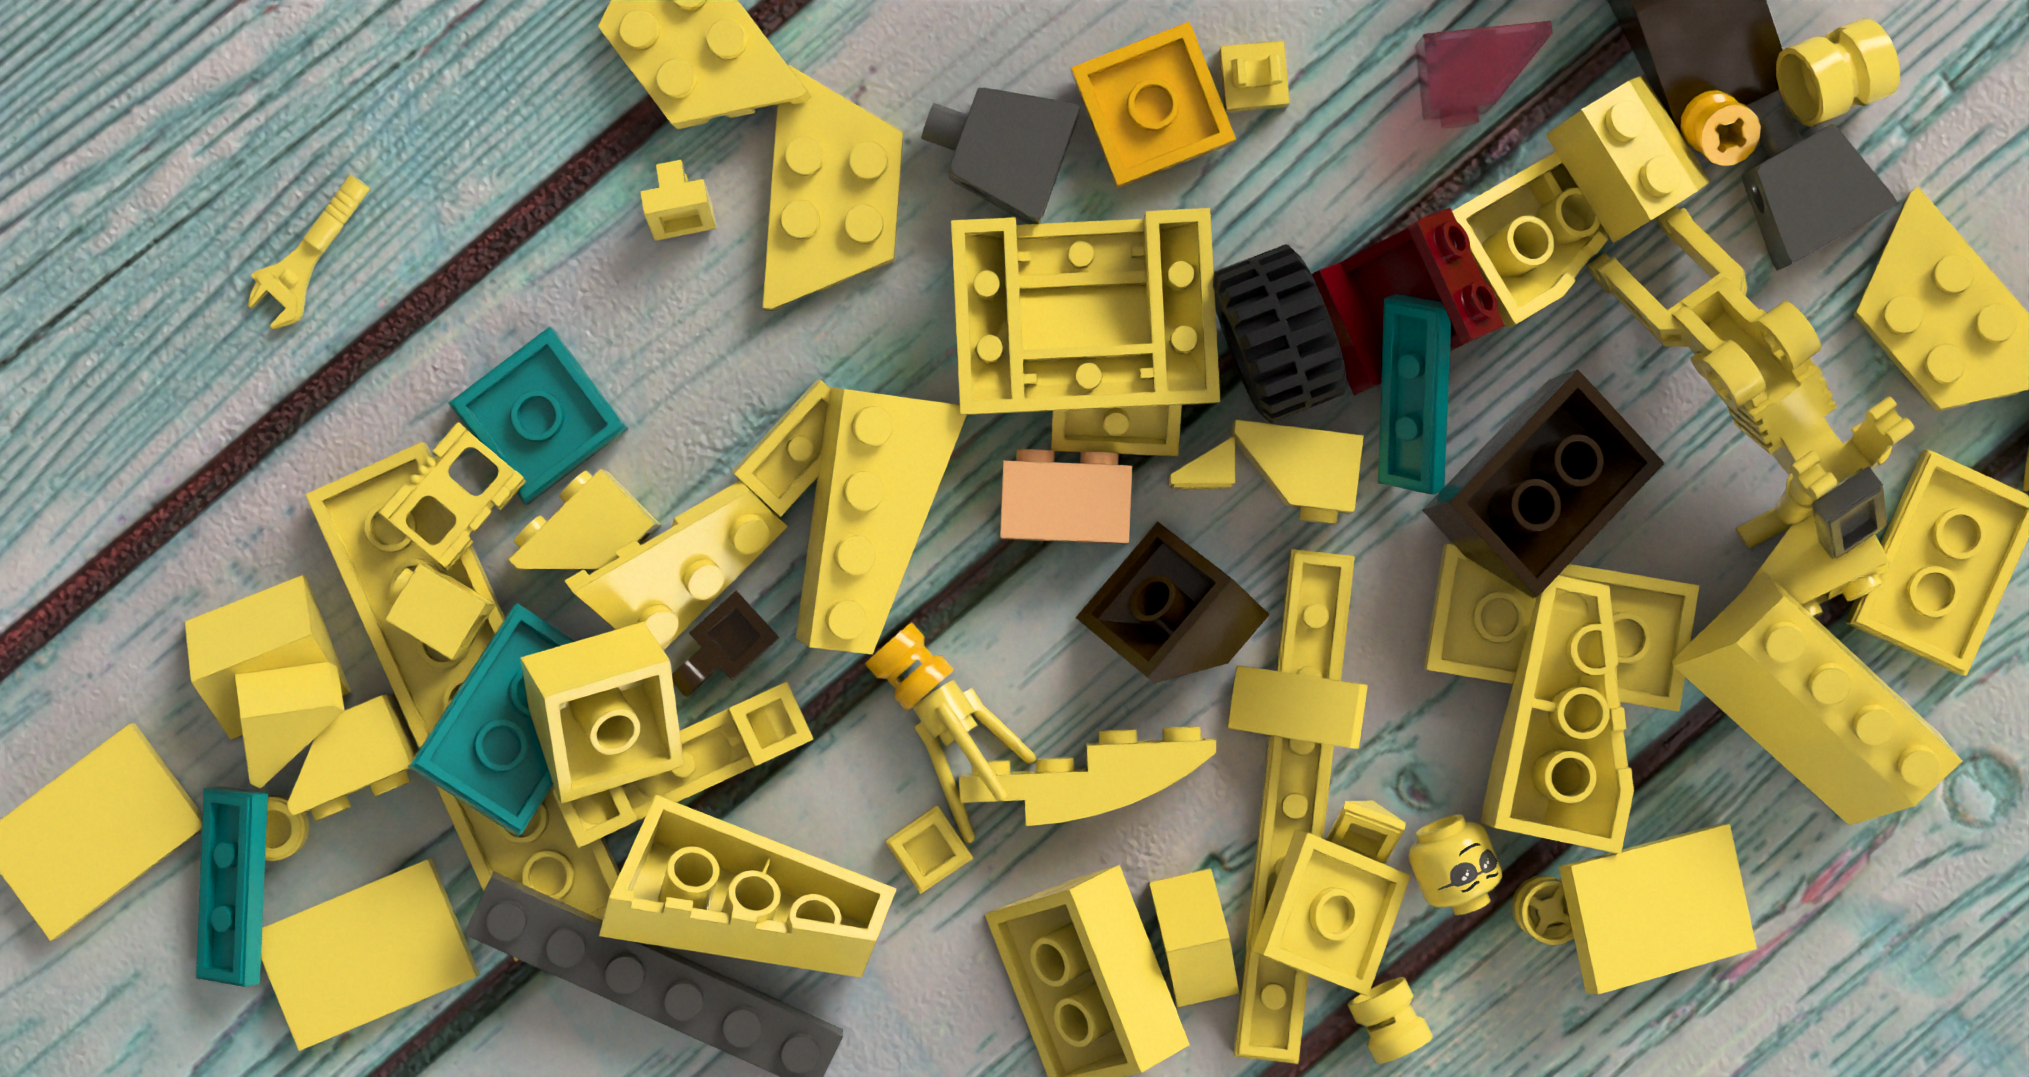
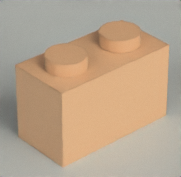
(1066, 499)

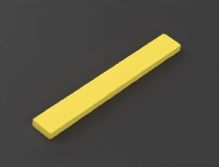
(1292, 798)

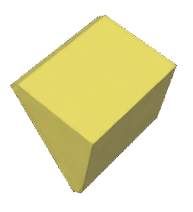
(252, 635)

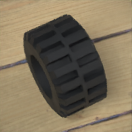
(1279, 333)

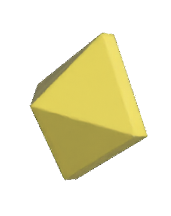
(1367, 829)

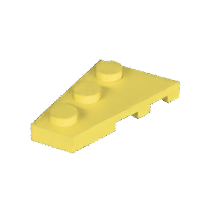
(683, 568)

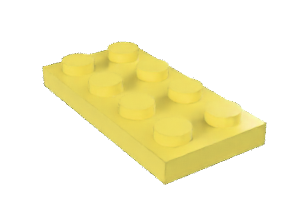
(1484, 622)

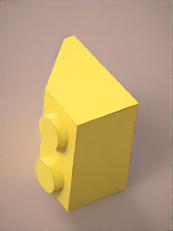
(1628, 158)
(604, 711)

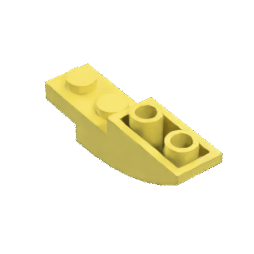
(1115, 775)

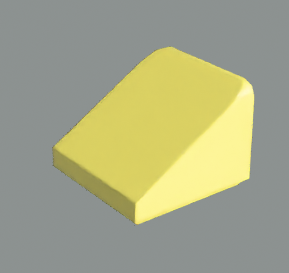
(1209, 471)

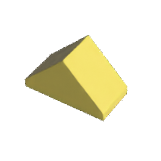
(284, 713)
(1194, 937)

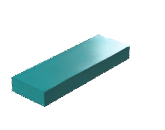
(1414, 394)
(231, 886)

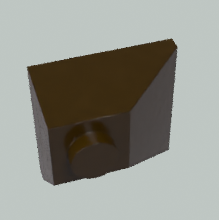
(1171, 610)

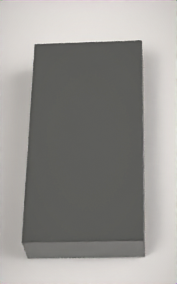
(1850, 513)

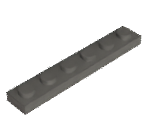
(652, 981)

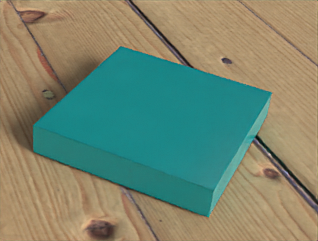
(539, 413)

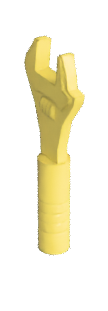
(291, 276)

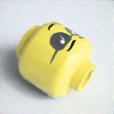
(1455, 864)

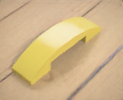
(711, 753)

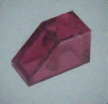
(1472, 68)

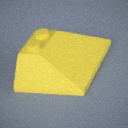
(1085, 313)

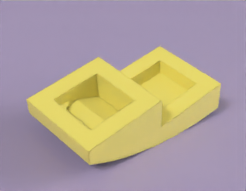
(1297, 706)

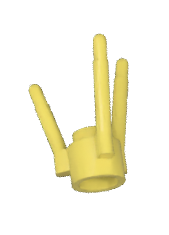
(948, 715)

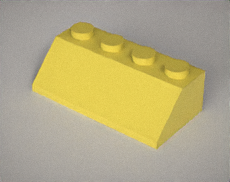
(1815, 705)

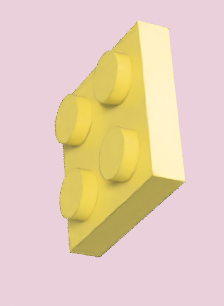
(1331, 912)

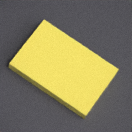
(1948, 563)
(94, 831)
(1657, 908)
(366, 954)

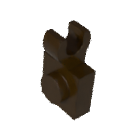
(728, 639)

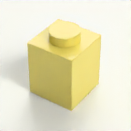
(437, 610)

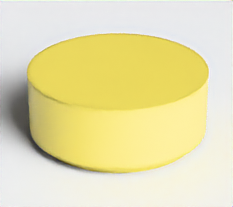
(284, 832)

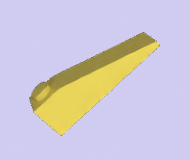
(1531, 237)
(1562, 737)

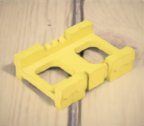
(468, 509)

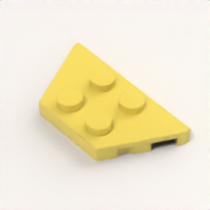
(700, 58)
(829, 195)
(1944, 313)

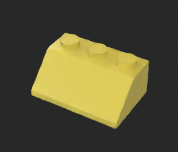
(1088, 978)

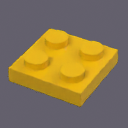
(1153, 105)

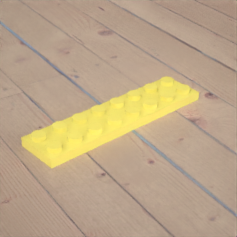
(424, 681)

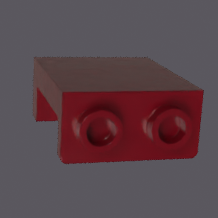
(1423, 262)

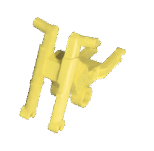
(1760, 372)

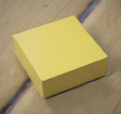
(929, 849)

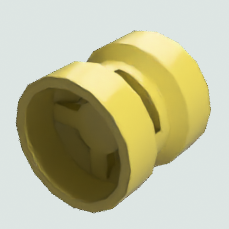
(1554, 921)
(1390, 1020)

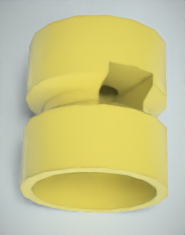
(1837, 72)

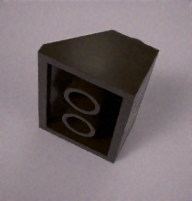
(1544, 484)

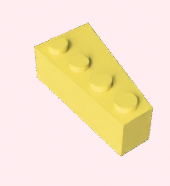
(868, 511)
(742, 896)

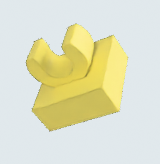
(1254, 76)

